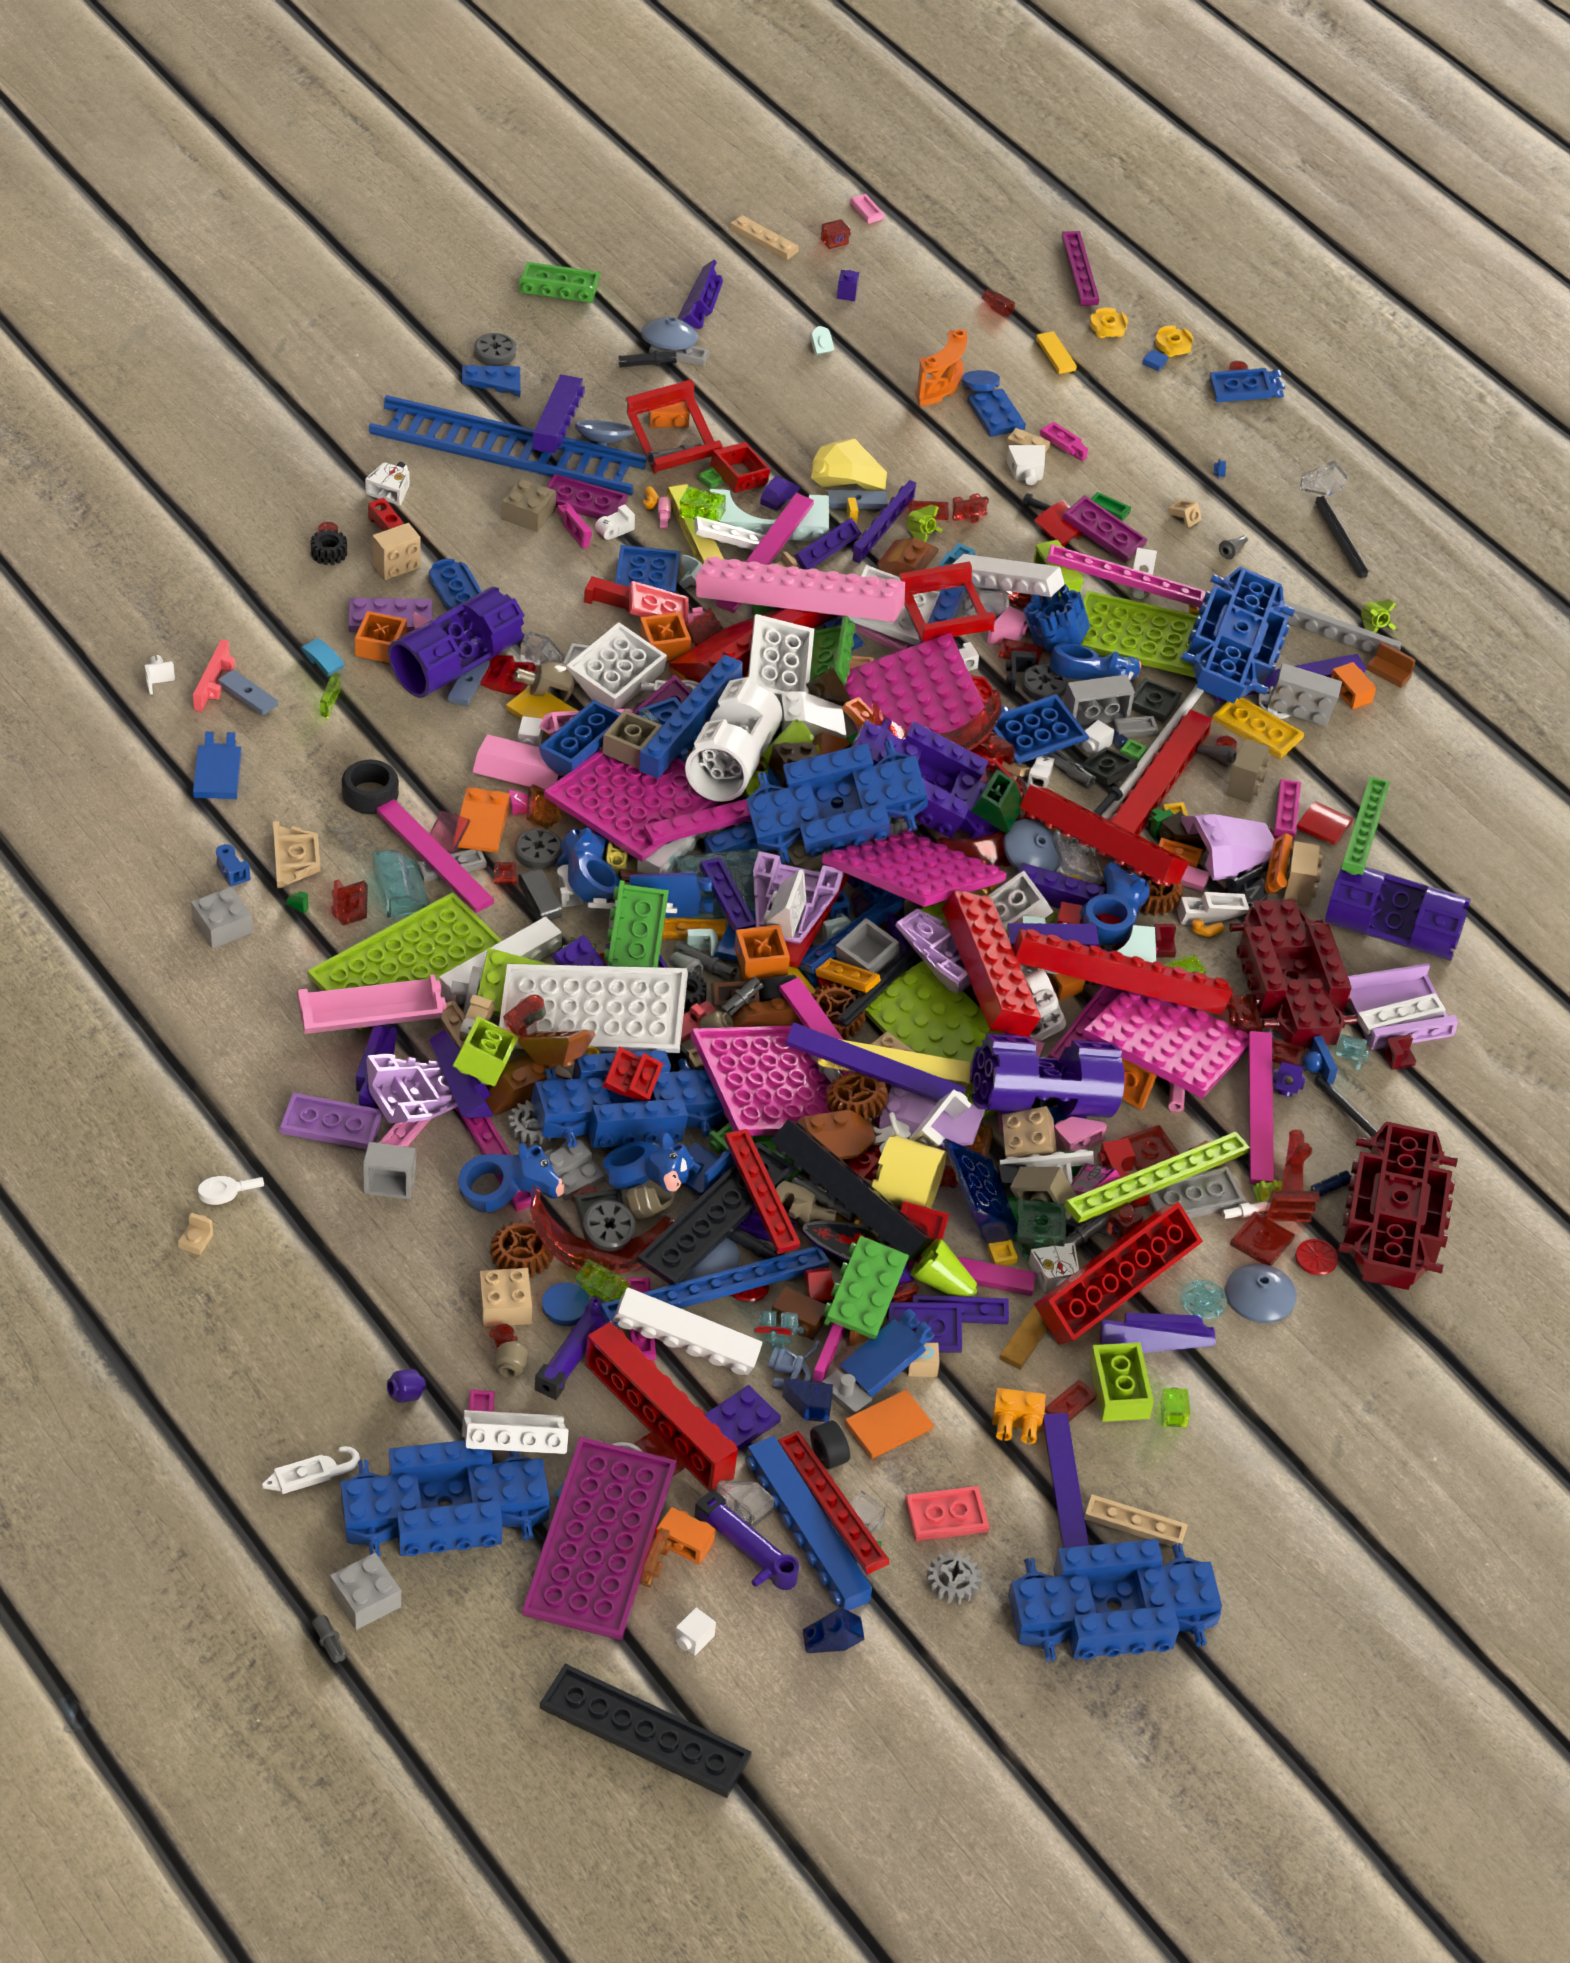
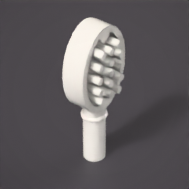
(224, 1189)

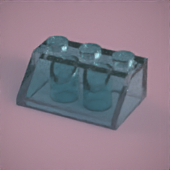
(399, 883)

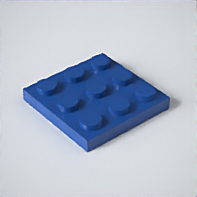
(648, 566)

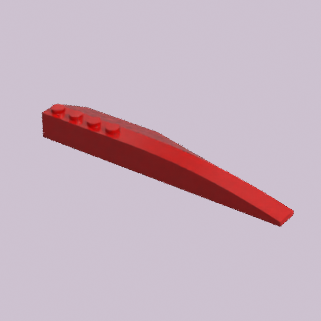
(736, 642)

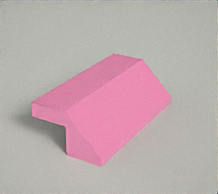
(513, 763)

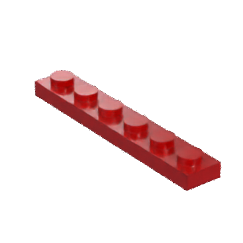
(762, 1191)

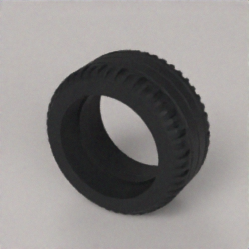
(365, 772)

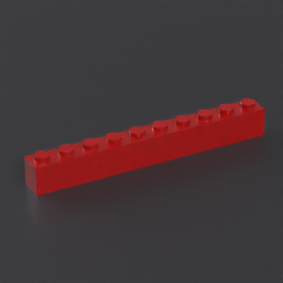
(1163, 772)
(1121, 971)

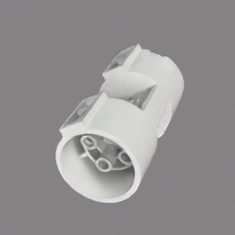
(733, 740)

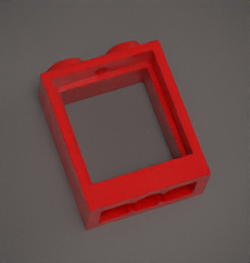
(741, 453)

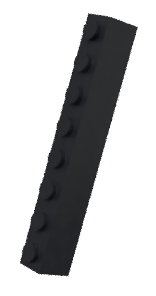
(851, 1189)

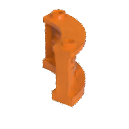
(945, 368)

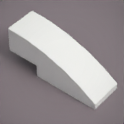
(1211, 907)

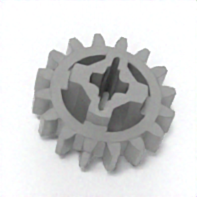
(529, 1126)
(966, 1582)

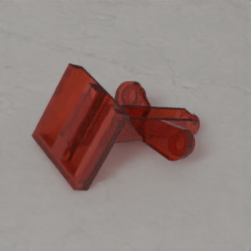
(1292, 1201)

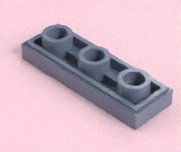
(865, 499)
(467, 685)
(248, 692)

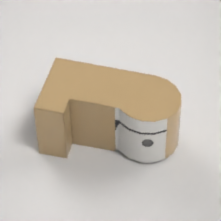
(478, 1007)

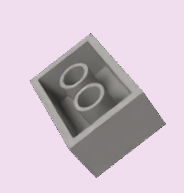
(1304, 694)
(1100, 699)

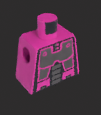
(1092, 1177)

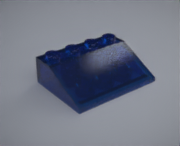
(982, 1193)

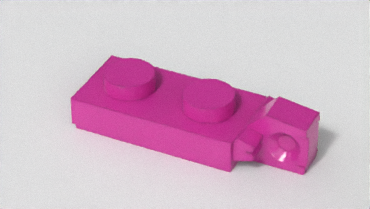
(1064, 440)
(575, 525)

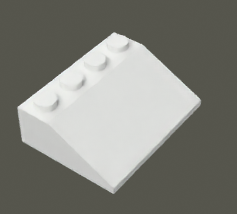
(780, 655)
(617, 666)

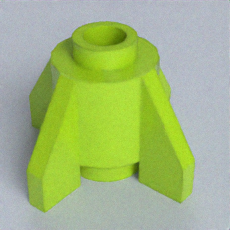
(921, 522)
(1377, 615)

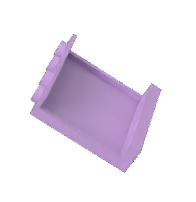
(1395, 986)

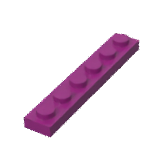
(1080, 268)

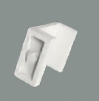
(954, 1104)

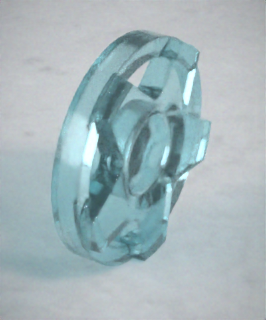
(1203, 1299)

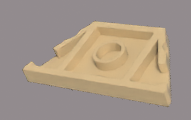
(295, 854)

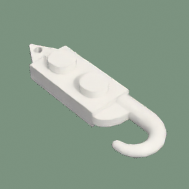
(309, 1472)

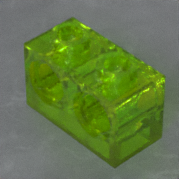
(702, 504)
(601, 1281)

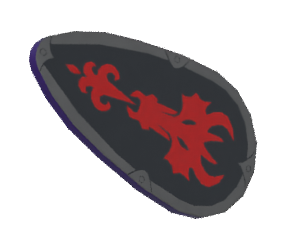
(837, 1236)

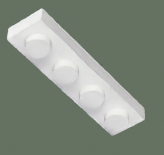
(727, 533)
(1401, 1012)

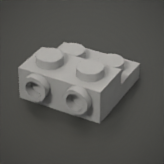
(574, 1167)

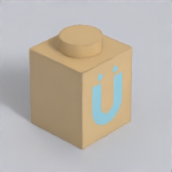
(927, 1363)

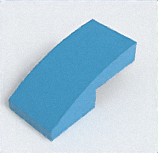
(956, 553)
(323, 655)

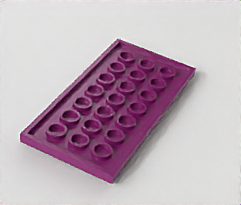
(599, 1538)

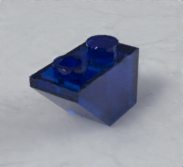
(809, 1399)
(834, 1632)

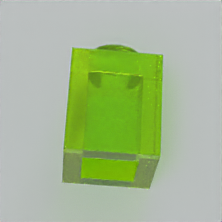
(1175, 1407)

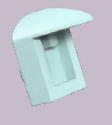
(821, 340)
(692, 567)
(833, 926)
(703, 939)

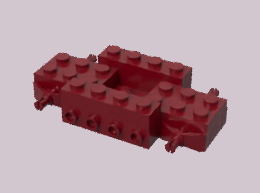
(1286, 944)
(1390, 1237)

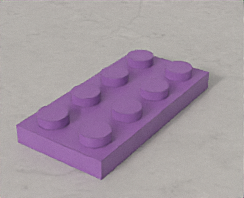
(389, 606)
(331, 1121)

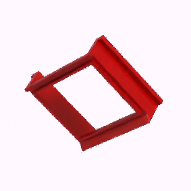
(664, 397)
(944, 578)

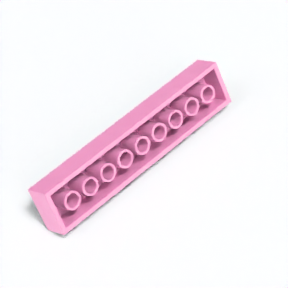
(800, 589)

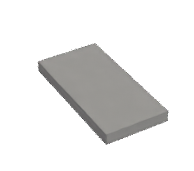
(1201, 1193)

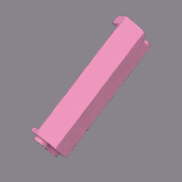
(370, 1005)

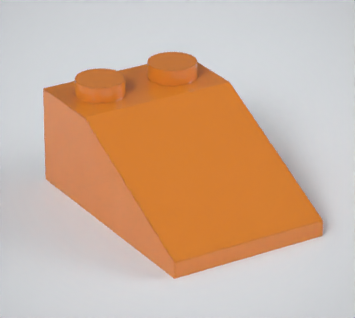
(488, 817)

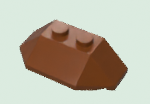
(907, 556)
(768, 1013)
(556, 1047)
(517, 1083)
(841, 1132)

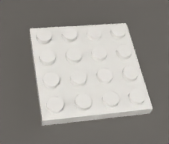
(902, 627)

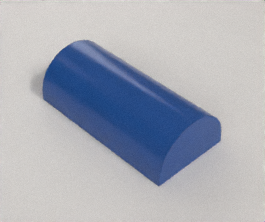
(578, 738)

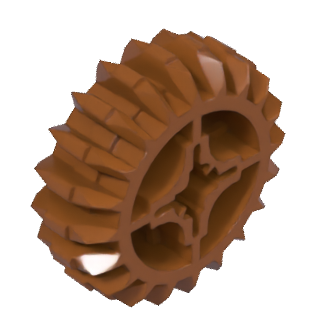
(1161, 897)
(835, 1001)
(857, 1093)
(522, 1245)

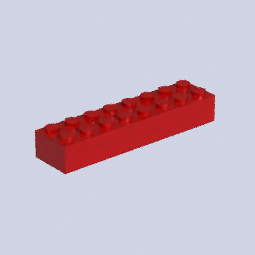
(1104, 836)
(991, 963)
(1118, 1273)
(661, 1405)

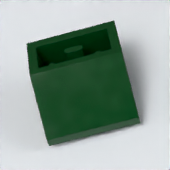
(999, 802)

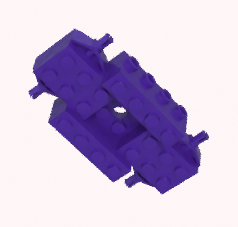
(947, 771)

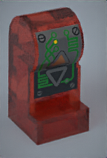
(525, 1014)

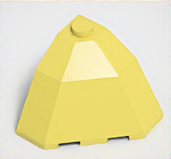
(845, 464)

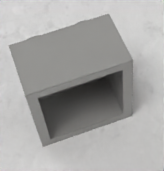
(221, 917)
(868, 948)
(389, 1170)
(365, 1591)

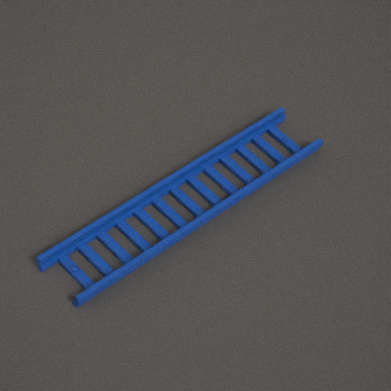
(513, 433)

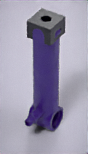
(552, 1377)
(774, 1563)

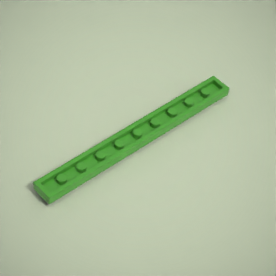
(1365, 826)

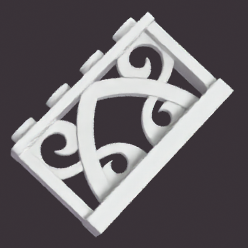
(514, 1432)

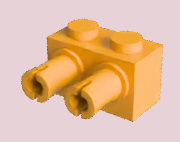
(1020, 1411)

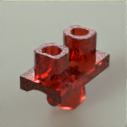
(971, 508)

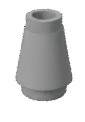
(683, 961)

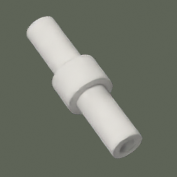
(1244, 1210)

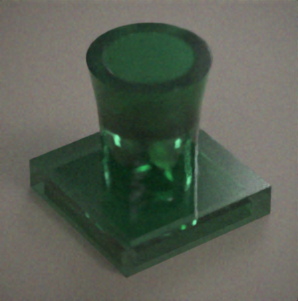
(1040, 1225)

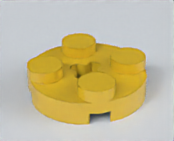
(1115, 327)
(1173, 341)

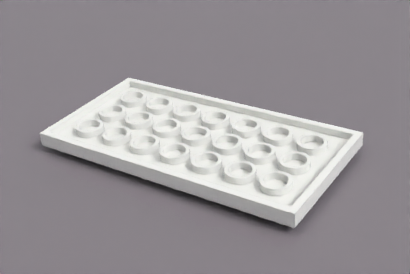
(621, 1004)

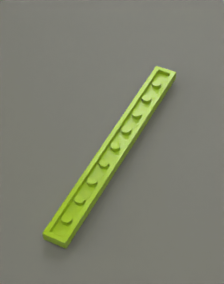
(1156, 1177)

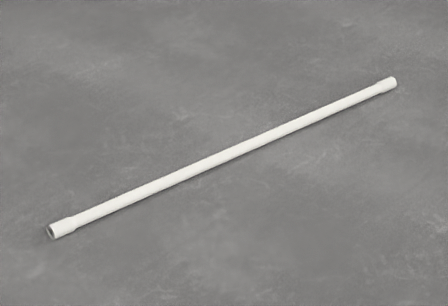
(1148, 756)

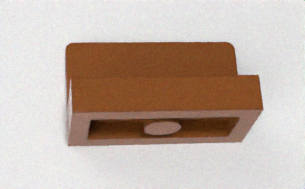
(1391, 665)

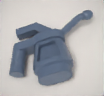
(788, 1362)

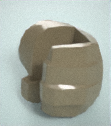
(545, 675)
(647, 1199)
(803, 1204)

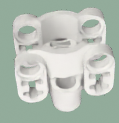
(1045, 1001)

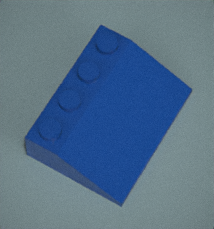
(1039, 728)

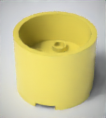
(909, 1172)

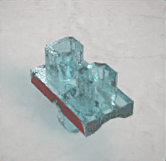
(788, 1326)

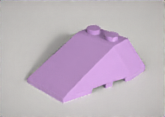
(1231, 843)
(819, 887)
(936, 948)
(408, 1088)
(913, 1109)

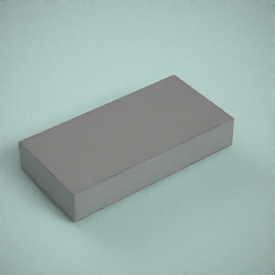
(1136, 726)

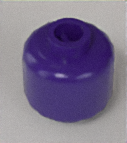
(405, 1385)

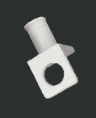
(158, 672)

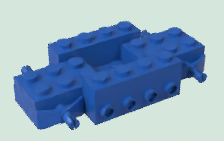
(1238, 634)
(867, 792)
(610, 1119)
(423, 1476)
(1151, 1598)

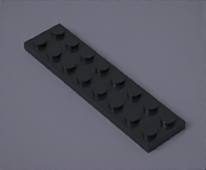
(708, 1221)
(645, 1730)

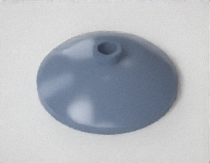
(669, 333)
(604, 431)
(1030, 844)
(722, 1258)
(1260, 1301)

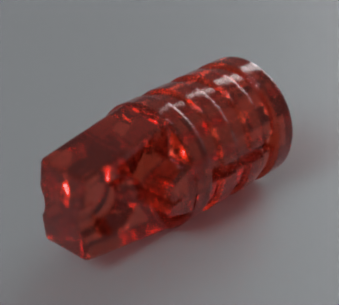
(998, 302)

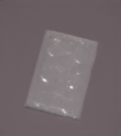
(1077, 858)

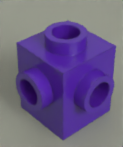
(1288, 1069)

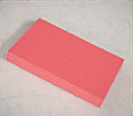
(652, 601)
(946, 1513)

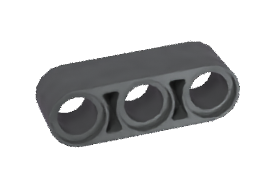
(540, 895)

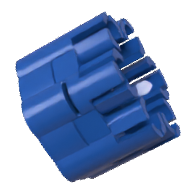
(1057, 619)

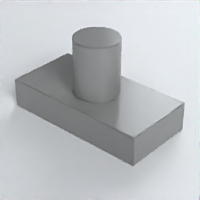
(465, 989)
(847, 1393)

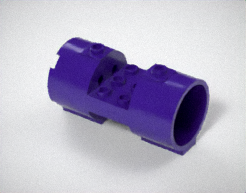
(456, 642)
(1398, 911)
(1084, 1078)

